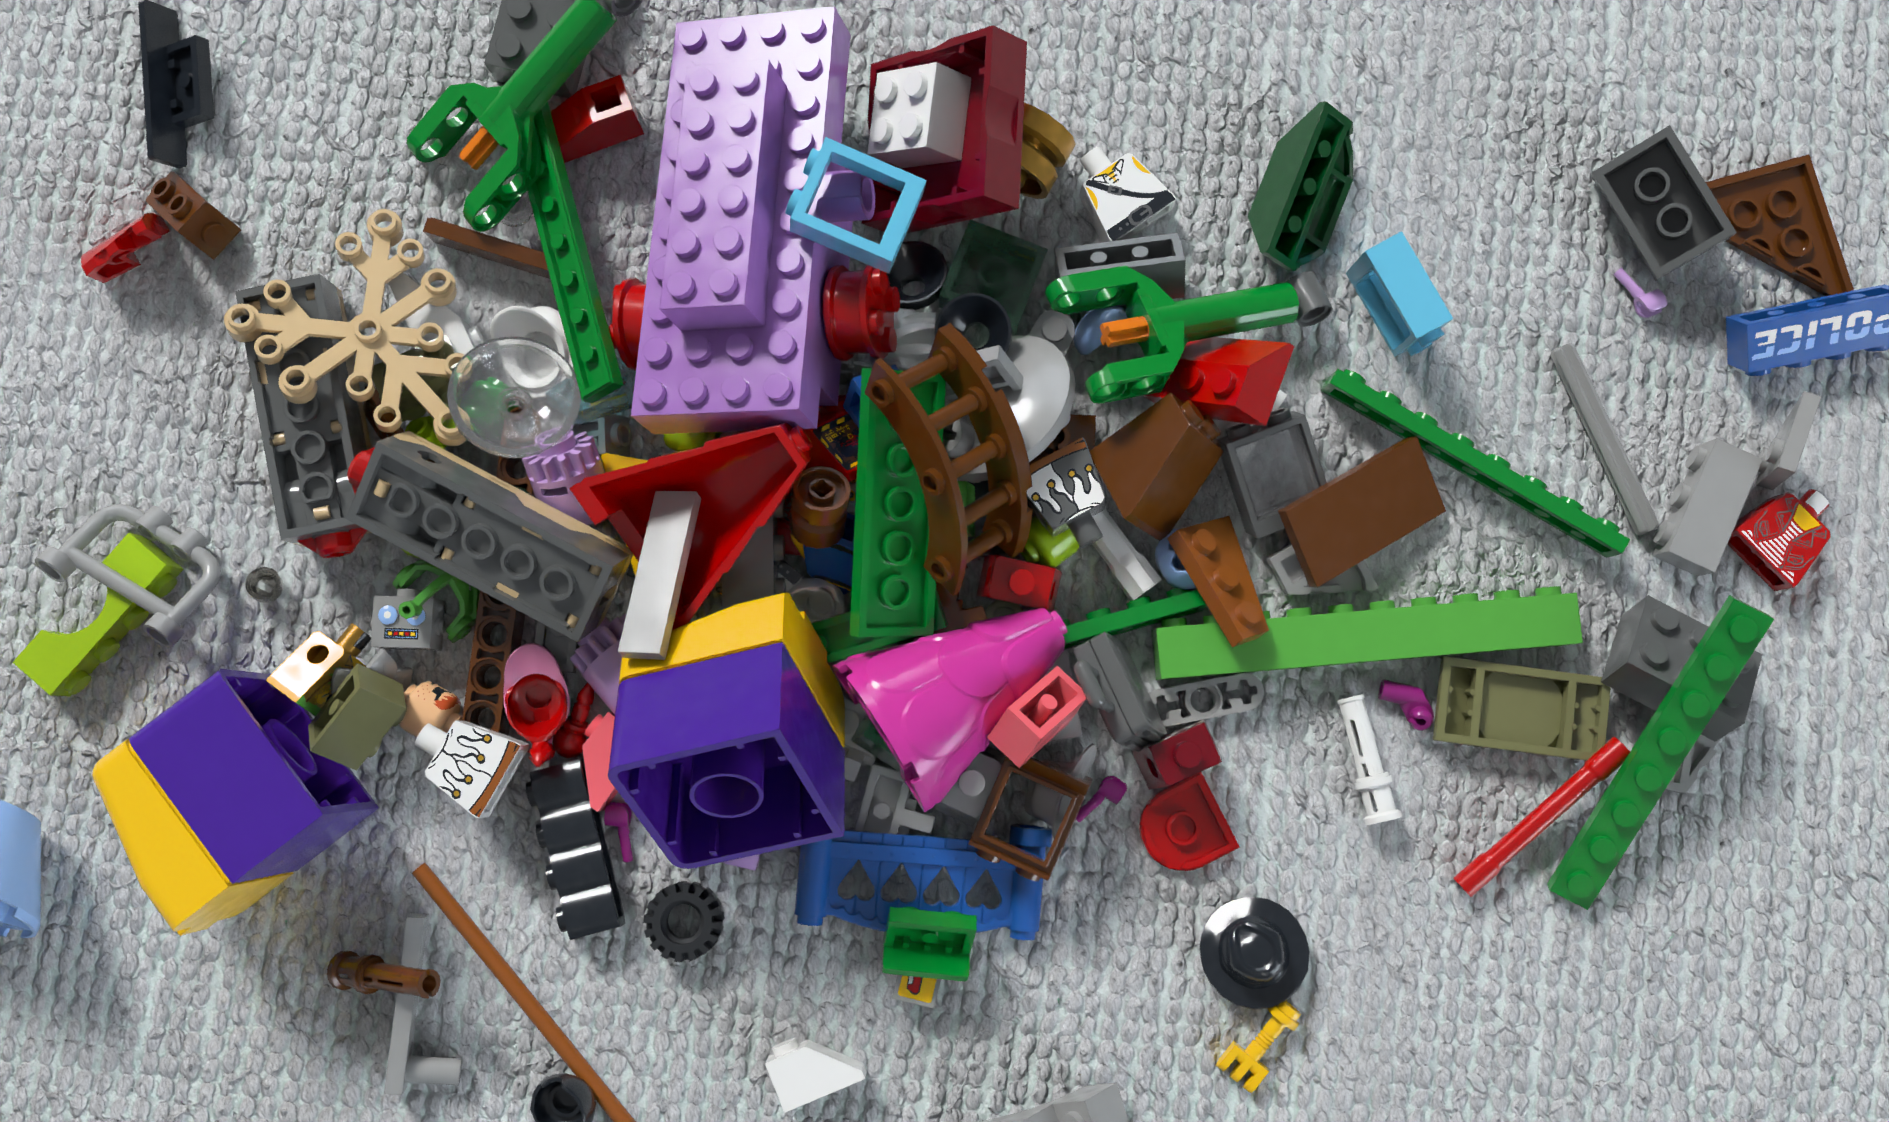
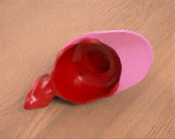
(535, 698)

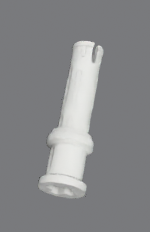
(1372, 779)

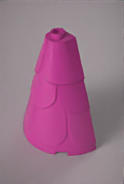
(949, 690)

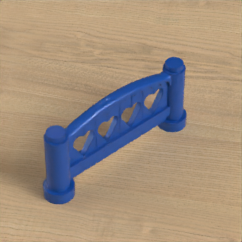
(829, 861)

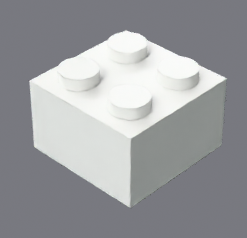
(919, 115)

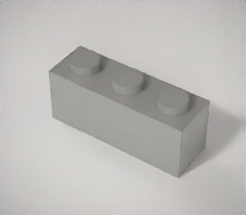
(1706, 507)

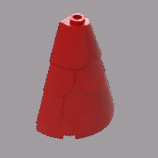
(739, 487)

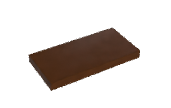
(1362, 511)

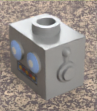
(414, 633)

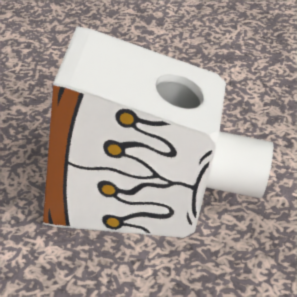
(471, 763)

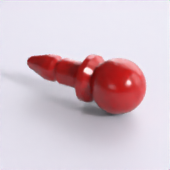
(571, 736)

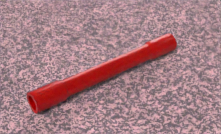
(1595, 770)

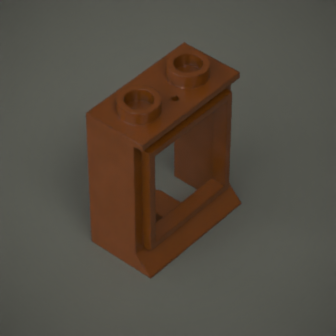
(1048, 775)

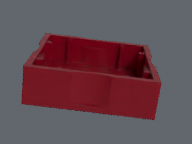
(990, 164)

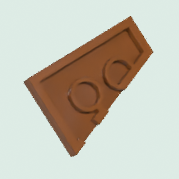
(1222, 577)

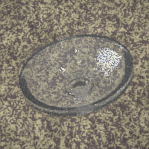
(510, 374)

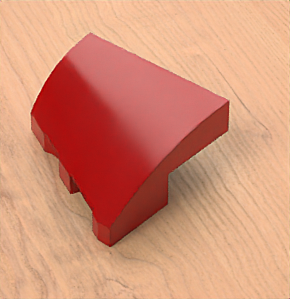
(117, 253)

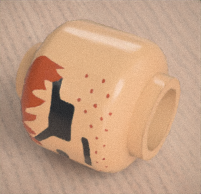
(430, 705)

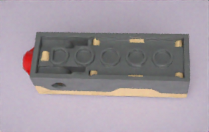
(314, 441)
(487, 533)

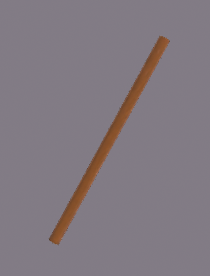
(520, 993)

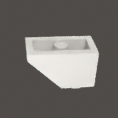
(809, 1072)

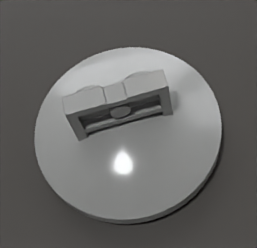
(1037, 387)

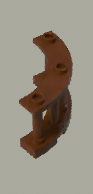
(999, 448)

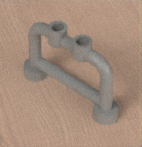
(153, 525)

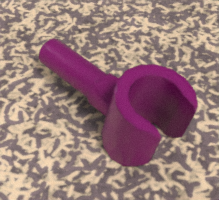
(1110, 788)
(620, 815)

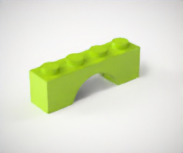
(64, 661)

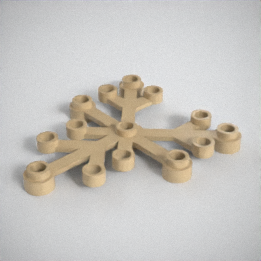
(400, 369)

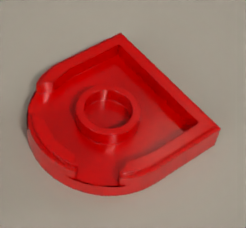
(1185, 826)

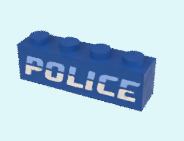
(1809, 331)

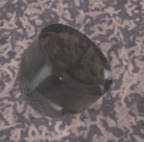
(267, 576)

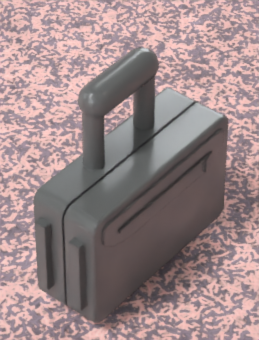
(1117, 691)

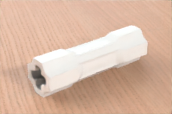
(1127, 565)

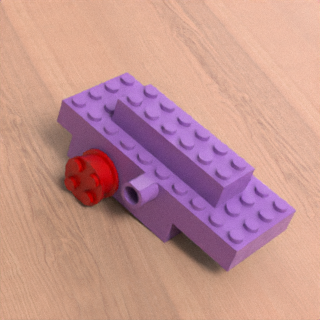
(735, 308)

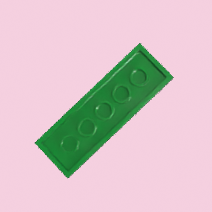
(891, 529)

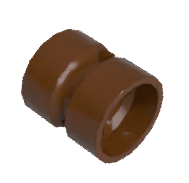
(819, 507)

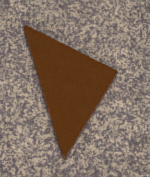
(1785, 223)

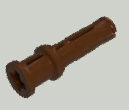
(372, 974)

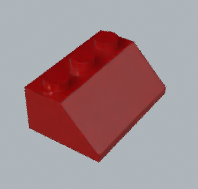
(1229, 378)

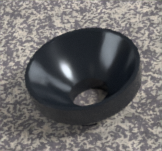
(918, 263)
(978, 309)

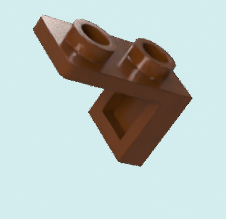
(192, 215)

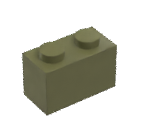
(357, 717)

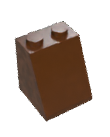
(1158, 463)

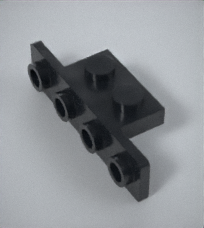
(174, 83)

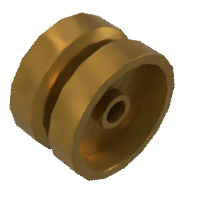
(1044, 147)

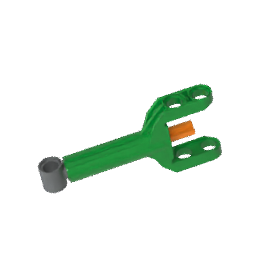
(510, 111)
(1167, 325)

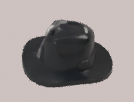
(1254, 953)

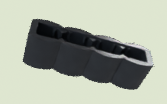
(577, 850)

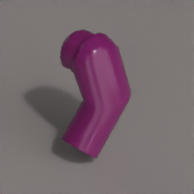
(1411, 700)

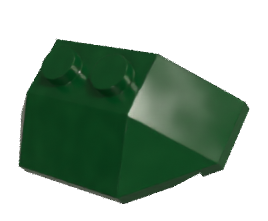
(1304, 188)

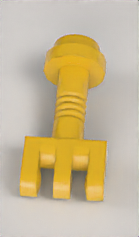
(1283, 1016)

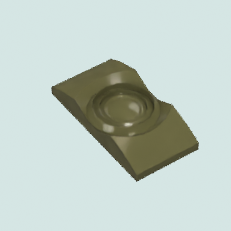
(1520, 709)

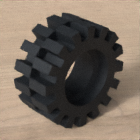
(660, 932)

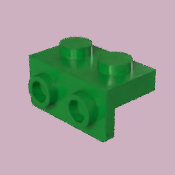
(928, 943)

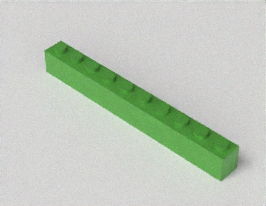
(1372, 634)

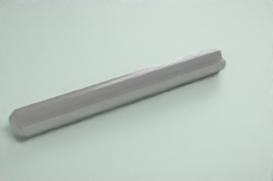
(1604, 439)

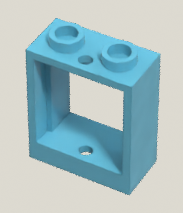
(838, 239)
(1399, 296)

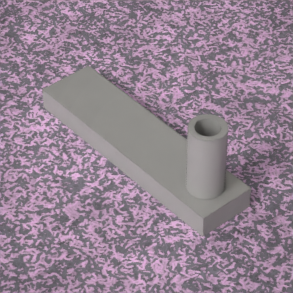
(401, 1065)

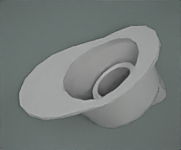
(1051, 805)

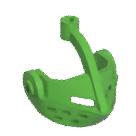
(467, 599)

